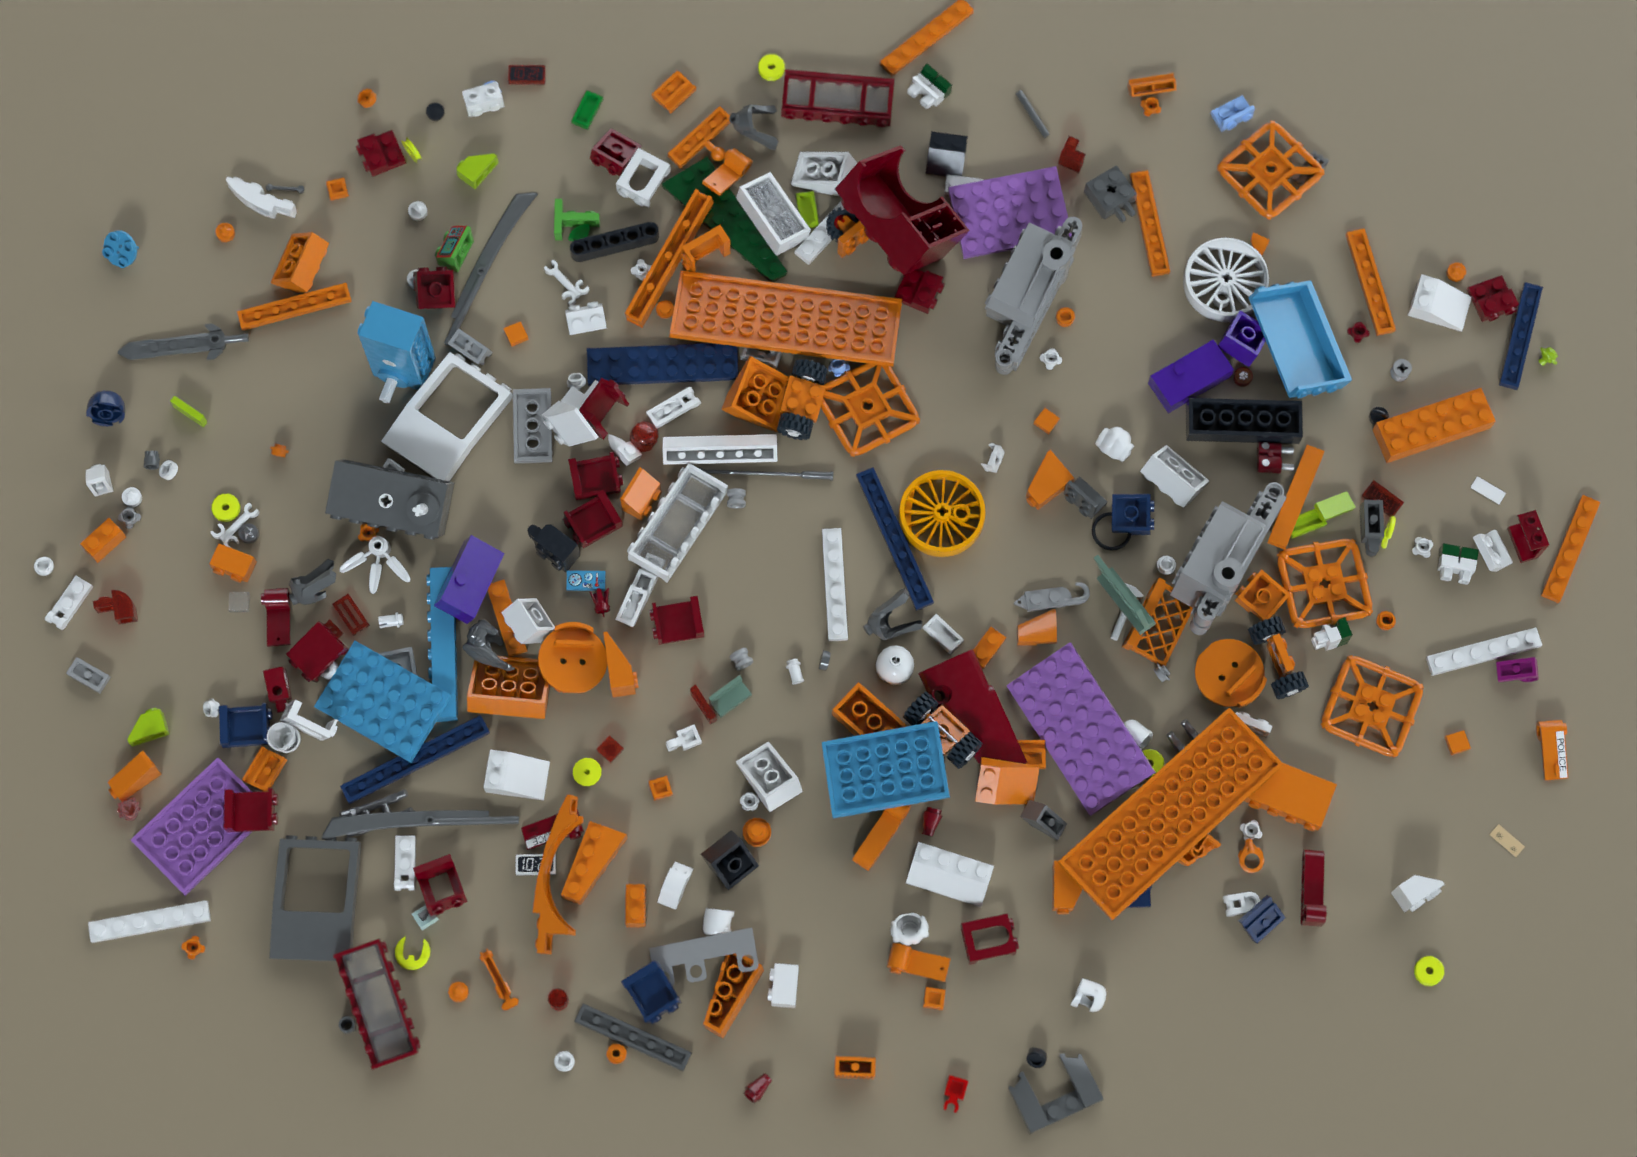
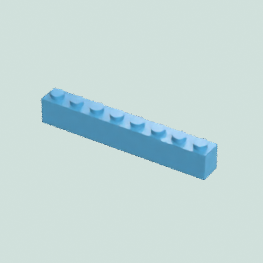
(443, 645)

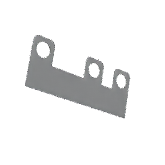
(696, 950)

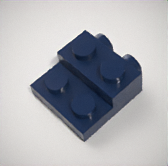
(1132, 514)

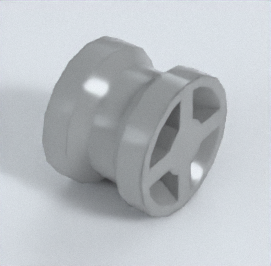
(1398, 373)
(736, 498)
(741, 659)

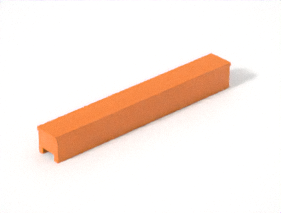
(668, 258)

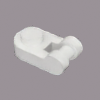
(1247, 902)

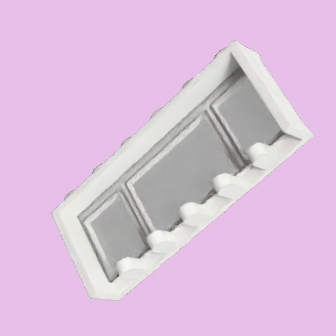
(677, 522)

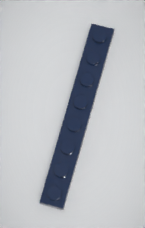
(894, 539)
(428, 753)

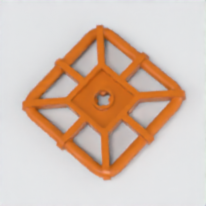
(1270, 181)
(865, 418)
(1330, 572)
(1378, 717)

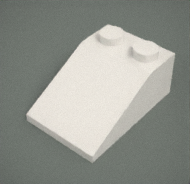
(822, 171)
(1439, 303)
(568, 424)
(516, 775)
(769, 776)

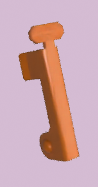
(501, 987)

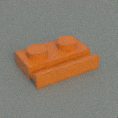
(674, 91)
(1034, 752)
(264, 769)

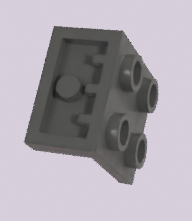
(1084, 497)

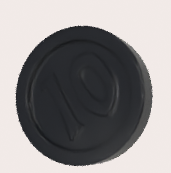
(435, 111)

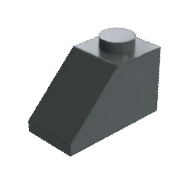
(1043, 819)

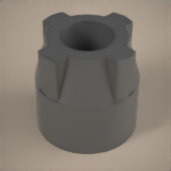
(151, 460)
(343, 1021)

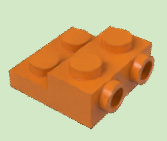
(1262, 595)

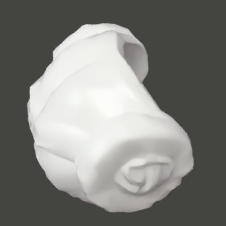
(1115, 443)
(909, 929)

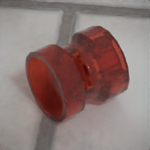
(558, 999)

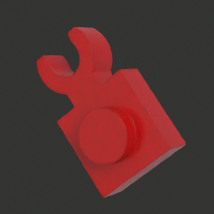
(955, 1090)

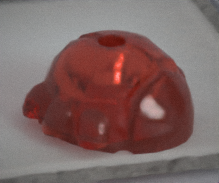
(132, 809)

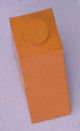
(1048, 481)
(133, 777)
(1064, 890)

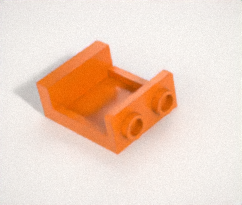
(703, 246)

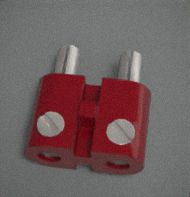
(1270, 457)

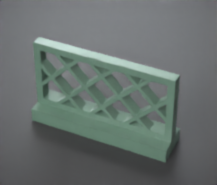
(1124, 597)

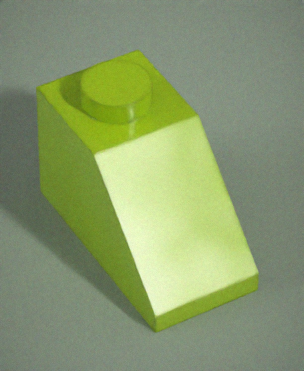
(476, 168)
(148, 727)

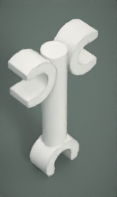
(572, 292)
(227, 535)

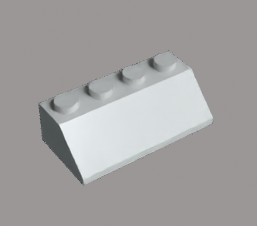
(949, 874)

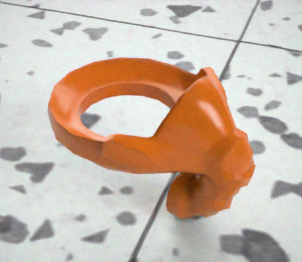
(1250, 848)

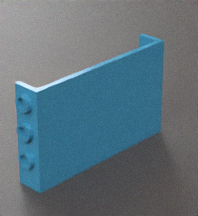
(1300, 339)

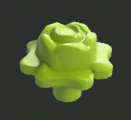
(1548, 356)

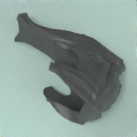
(479, 647)

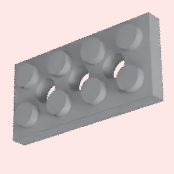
(522, 417)

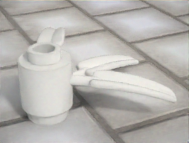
(375, 571)

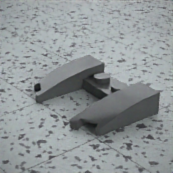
(1084, 1096)

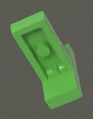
(572, 219)

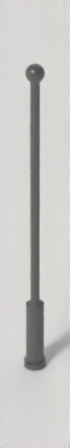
(805, 474)

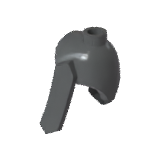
(743, 124)
(306, 588)
(879, 623)

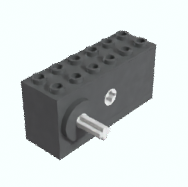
(414, 501)

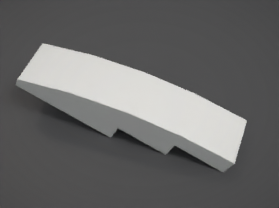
(636, 597)

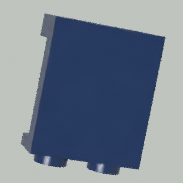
(244, 725)
(652, 992)

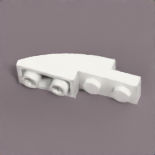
(255, 198)

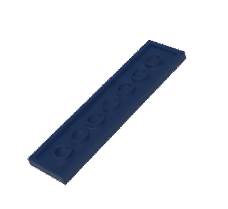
(663, 364)

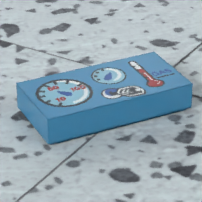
(585, 580)

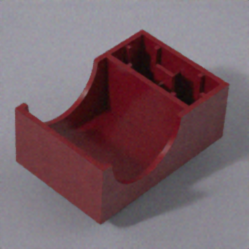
(903, 227)

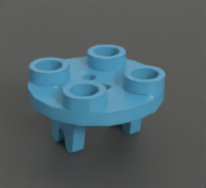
(112, 247)

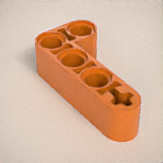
(880, 836)

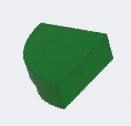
(579, 232)

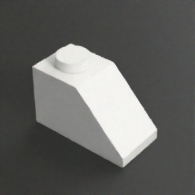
(98, 480)

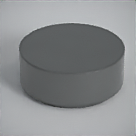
(824, 661)

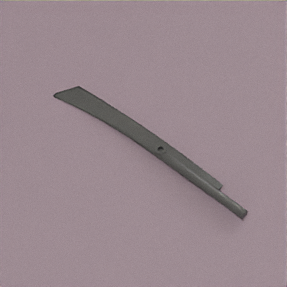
(505, 225)
(366, 822)

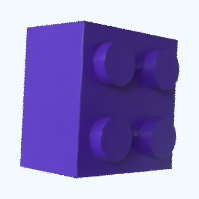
(1243, 339)

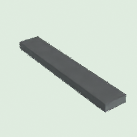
(633, 1037)

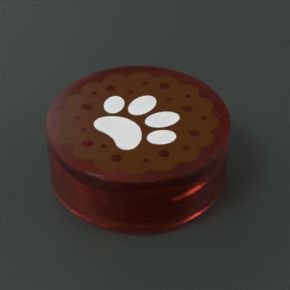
(1243, 376)

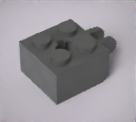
(1111, 194)

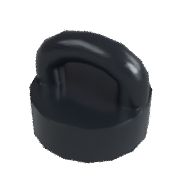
(1378, 414)
(1036, 1057)

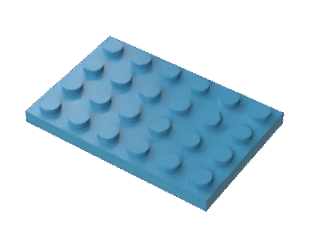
(383, 701)
(885, 769)

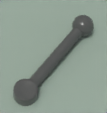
(300, 188)

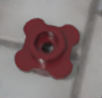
(1359, 326)

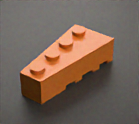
(593, 857)
(730, 993)

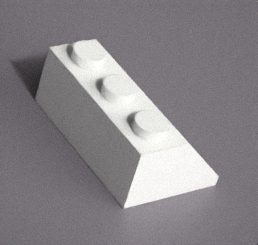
(1174, 476)

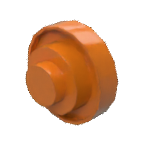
(756, 832)

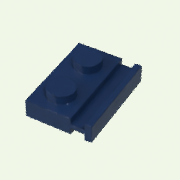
(1262, 919)

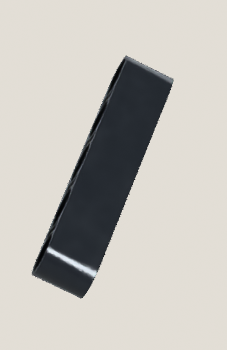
(621, 235)

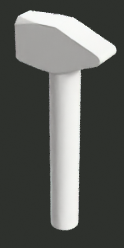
(1121, 619)

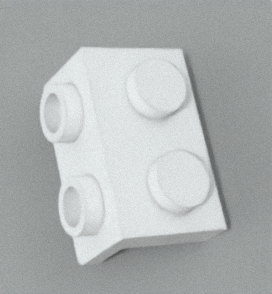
(483, 99)
(585, 318)

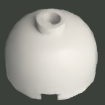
(895, 673)

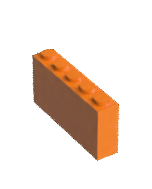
(1295, 796)

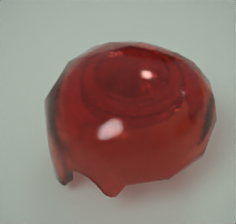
(644, 436)

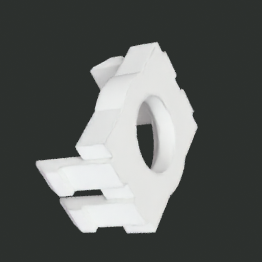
(998, 452)

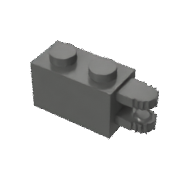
(1372, 525)

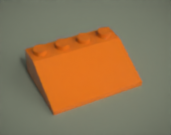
(508, 693)

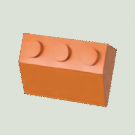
(300, 262)

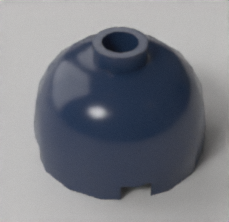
(105, 408)

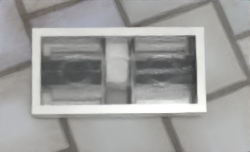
(773, 213)

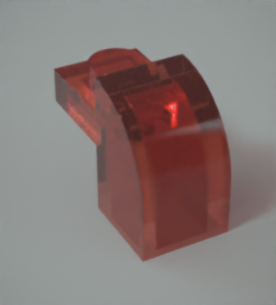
(121, 604)

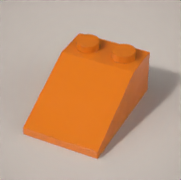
(622, 678)
(1006, 782)

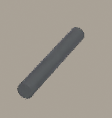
(1030, 110)

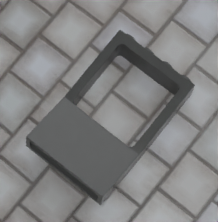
(313, 934)

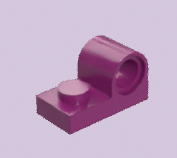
(1518, 669)

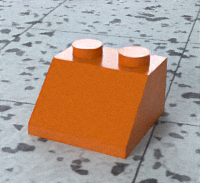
(640, 494)

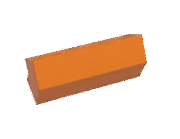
(1152, 85)

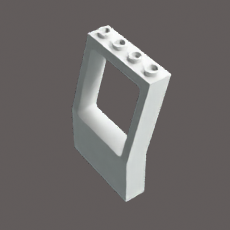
(430, 444)

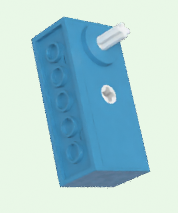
(396, 348)

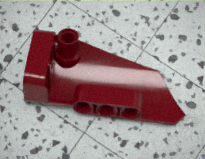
(975, 705)

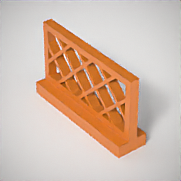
(1150, 604)

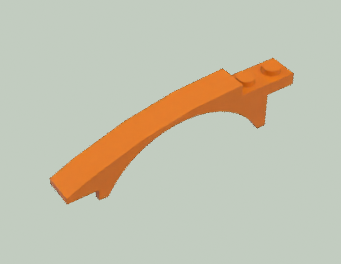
(550, 920)

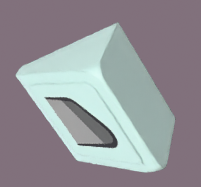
(423, 918)

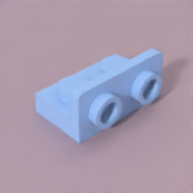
(1232, 113)

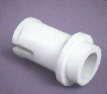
(391, 620)
(795, 671)

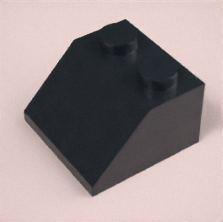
(946, 154)
(729, 859)

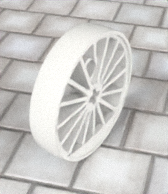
(1218, 274)

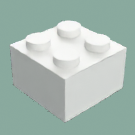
(528, 621)

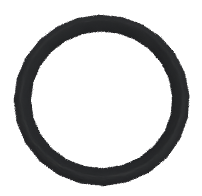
(1096, 539)

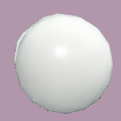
(283, 732)
(1139, 733)
(717, 921)
(1091, 989)

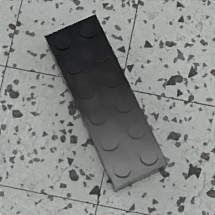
(1244, 420)

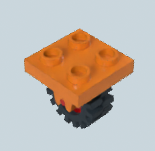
(846, 230)

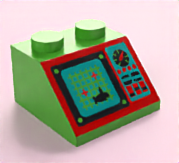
(455, 247)

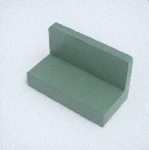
(729, 696)

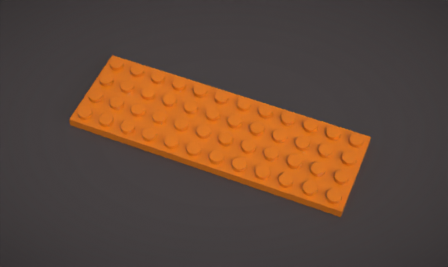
(786, 318)
(1170, 813)

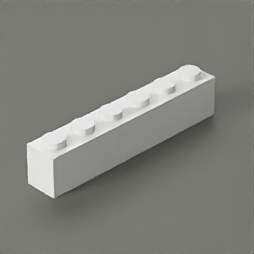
(720, 449)

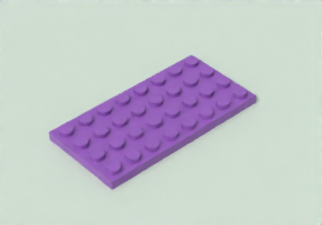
(1080, 729)

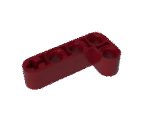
(1312, 889)

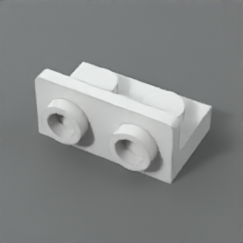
(1493, 550)

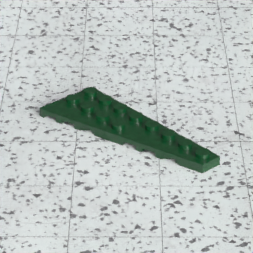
(730, 215)

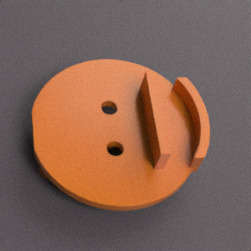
(572, 642)
(1241, 684)

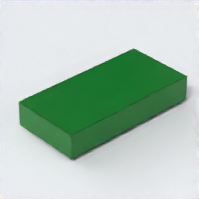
(587, 110)

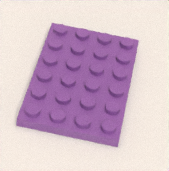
(1004, 206)
(189, 833)

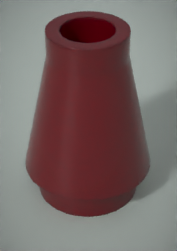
(931, 820)
(757, 1088)

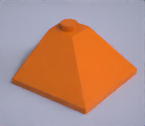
(757, 395)

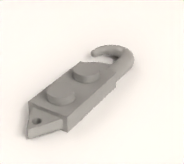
(1051, 598)

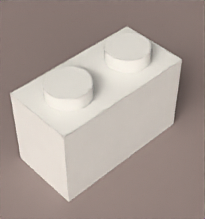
(784, 985)

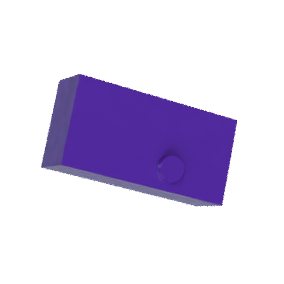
(1190, 376)
(469, 579)

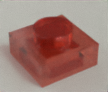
(610, 749)

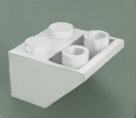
(1414, 891)

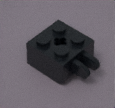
(554, 546)

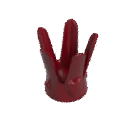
(600, 601)

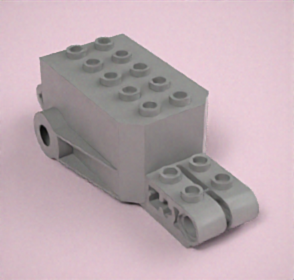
(1029, 286)
(1223, 555)

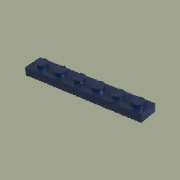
(1520, 336)

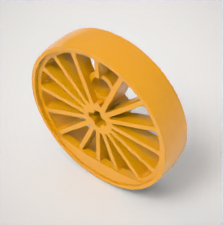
(933, 513)

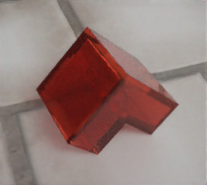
(1070, 156)

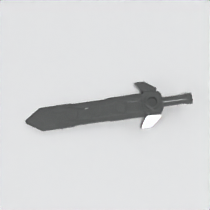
(214, 342)

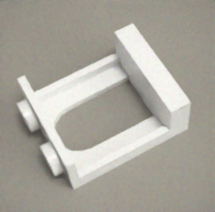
(643, 196)
(290, 717)

